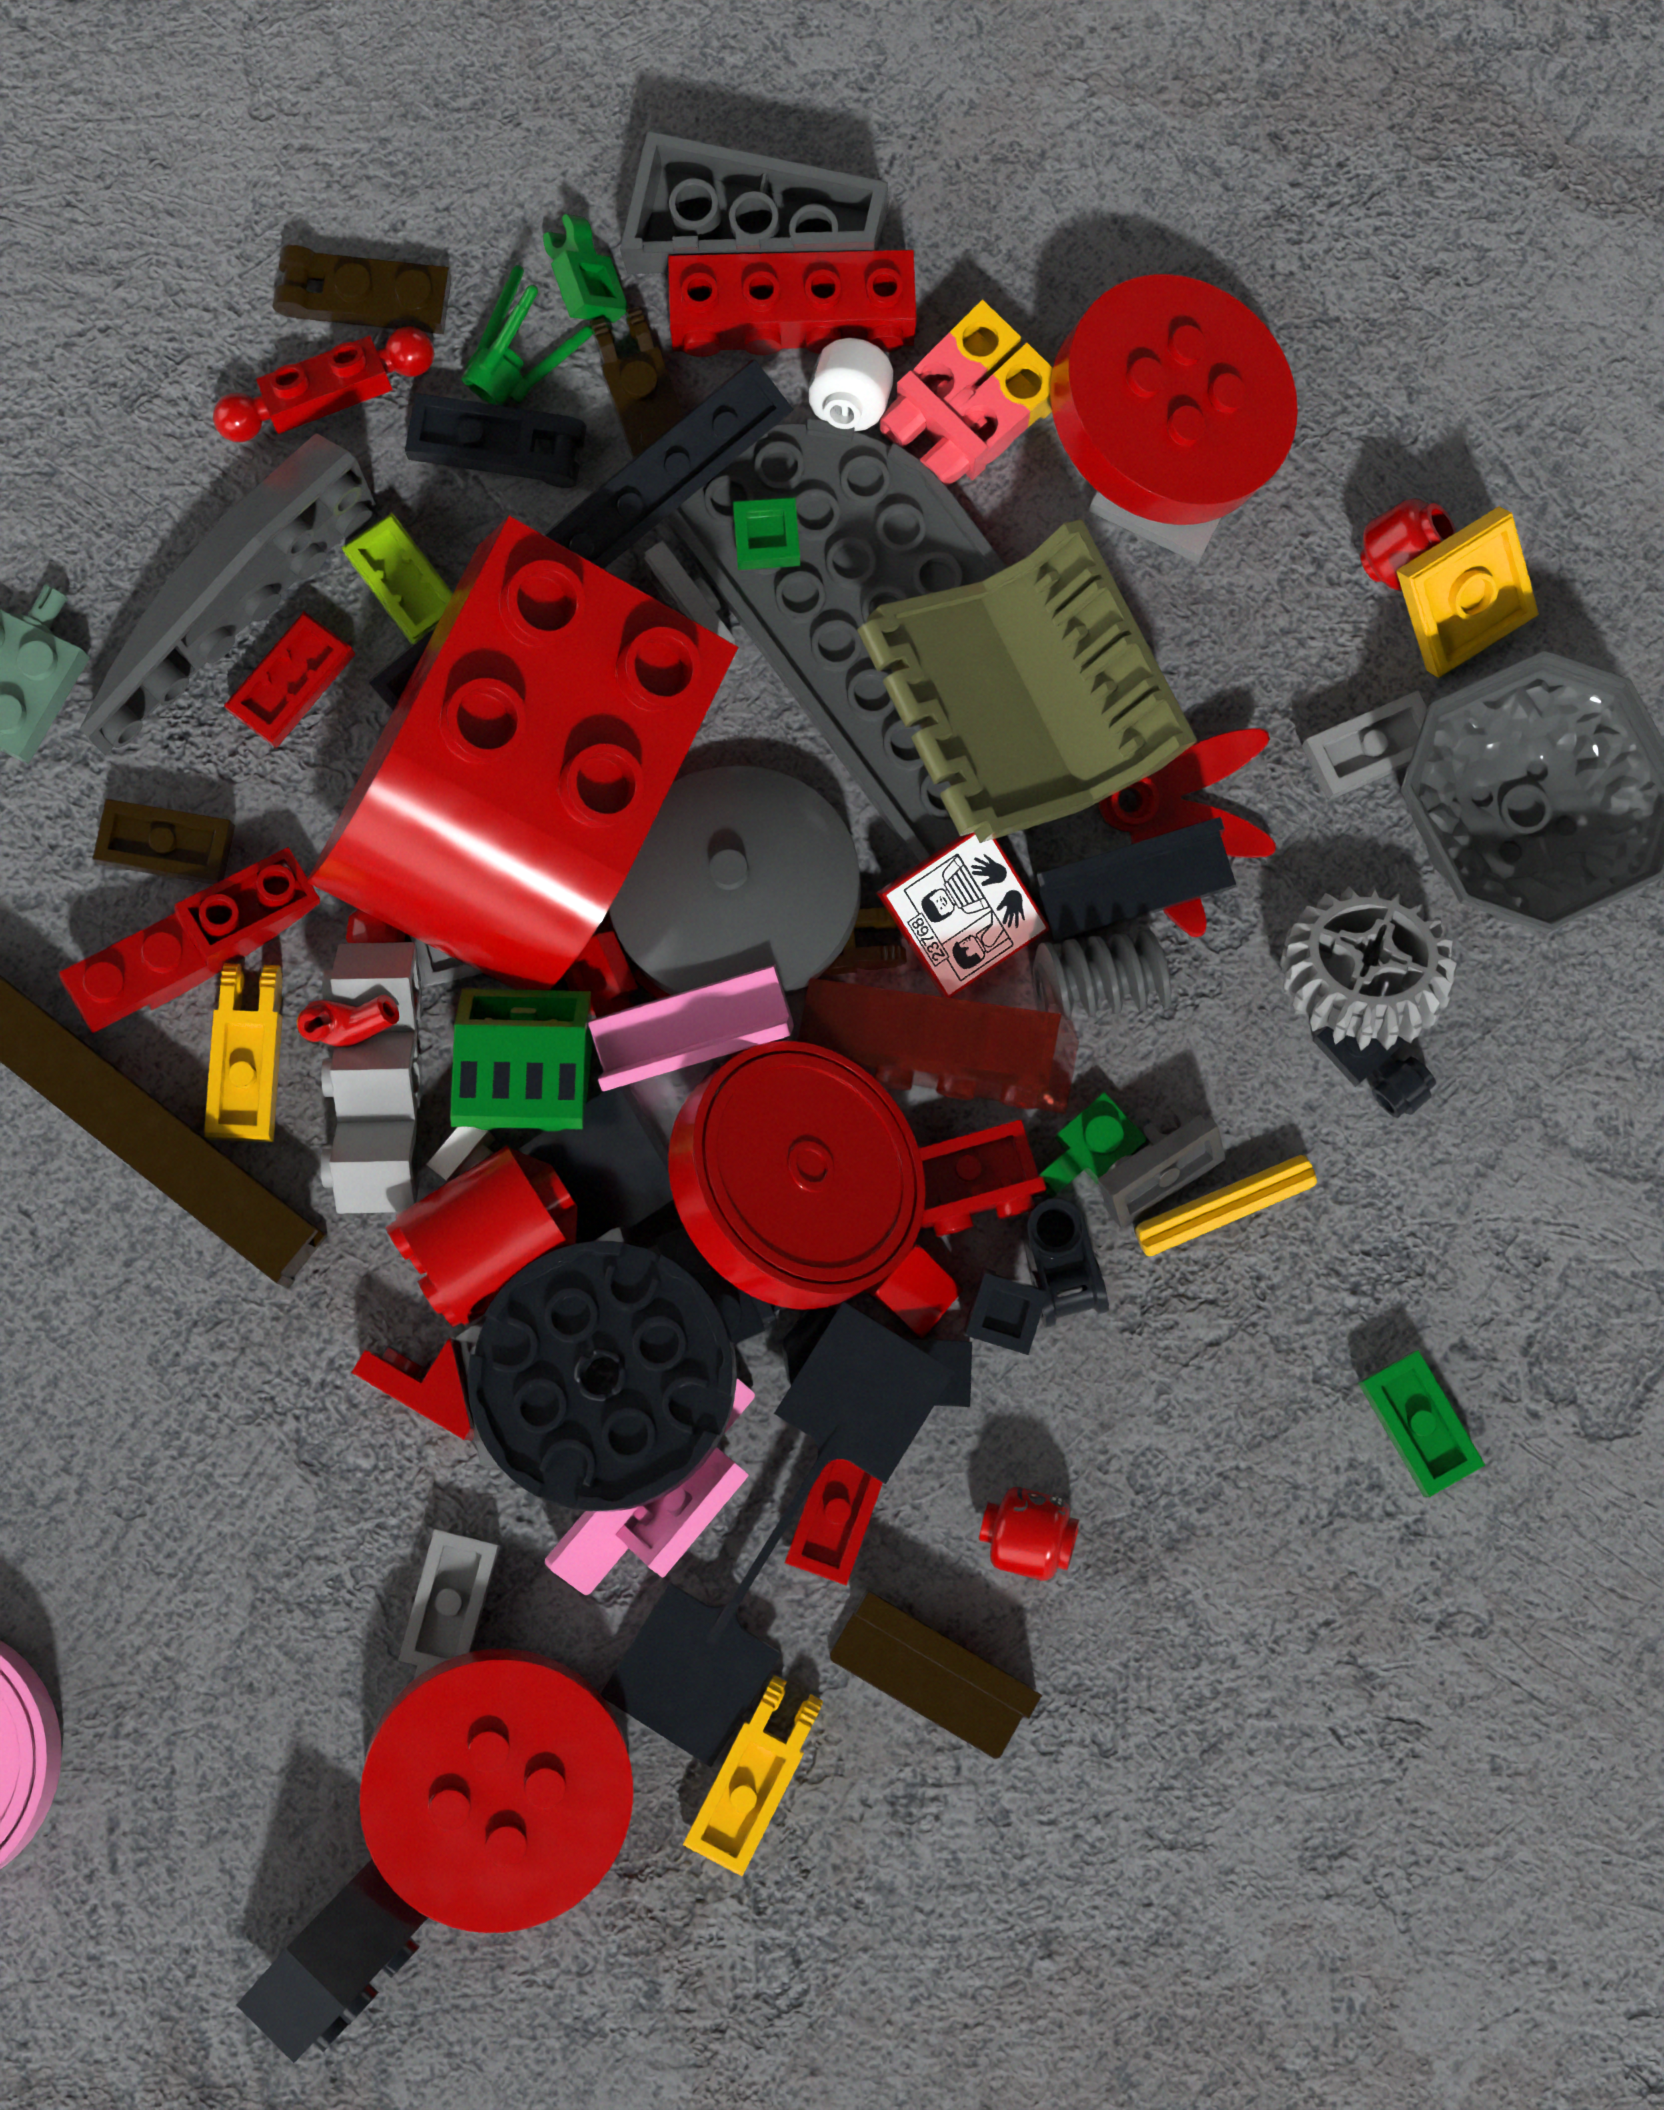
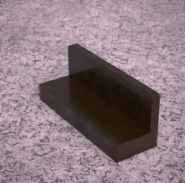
(933, 1675)

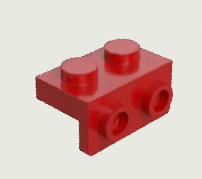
(979, 1175)

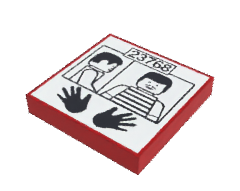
(963, 912)

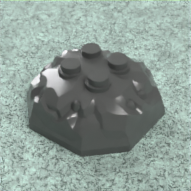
(1540, 791)

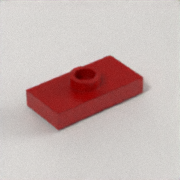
(289, 679)

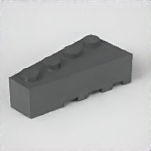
(740, 202)

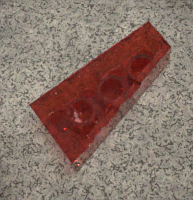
(945, 1043)

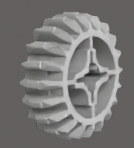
(1399, 991)

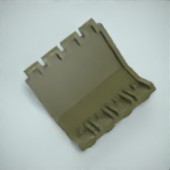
(1028, 688)

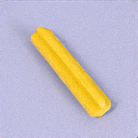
(1225, 1205)

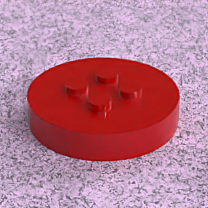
(1173, 399)
(796, 1175)
(496, 1791)

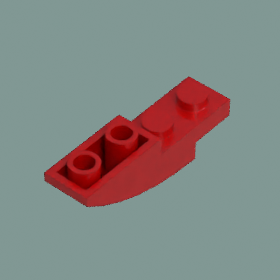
(192, 943)

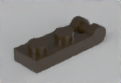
(362, 291)

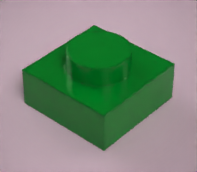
(766, 533)

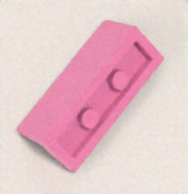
(691, 1027)

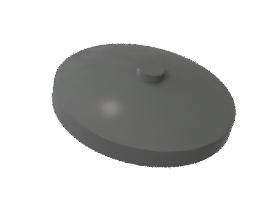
(738, 880)

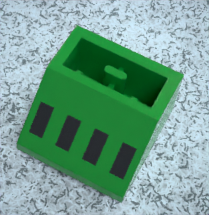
(521, 1059)

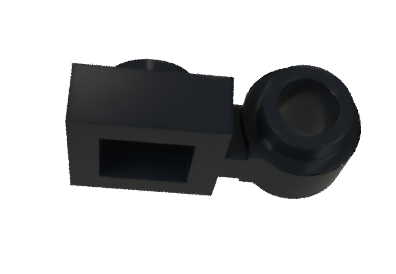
(1401, 1085)

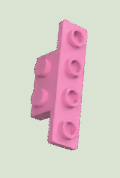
(655, 1531)

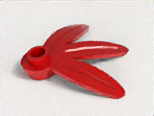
(1162, 810)

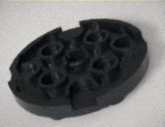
(670, 1388)

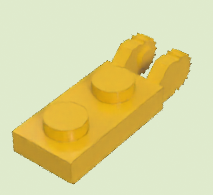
(244, 1059)
(750, 1784)

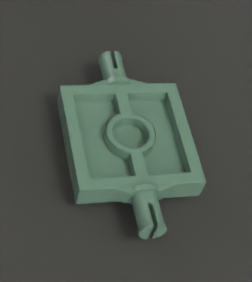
(34, 674)

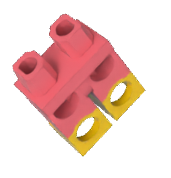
(970, 396)

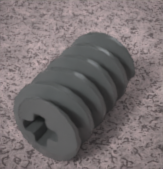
(1101, 973)

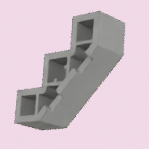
(375, 1084)

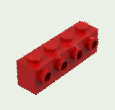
(791, 301)

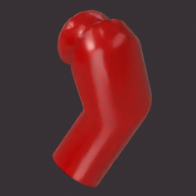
(346, 1024)

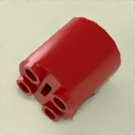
(484, 1231)

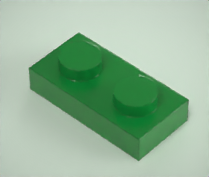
(1421, 1424)

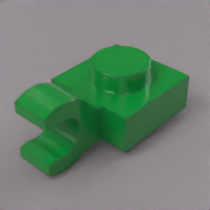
(584, 278)
(1092, 1144)

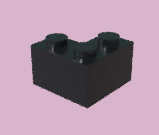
(327, 1968)

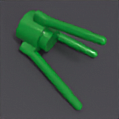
(494, 367)

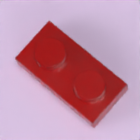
(834, 1521)

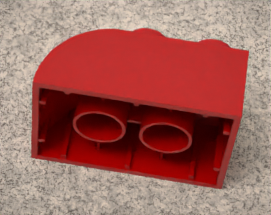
(524, 760)

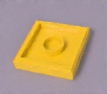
(1468, 591)

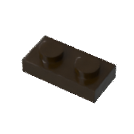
(163, 842)

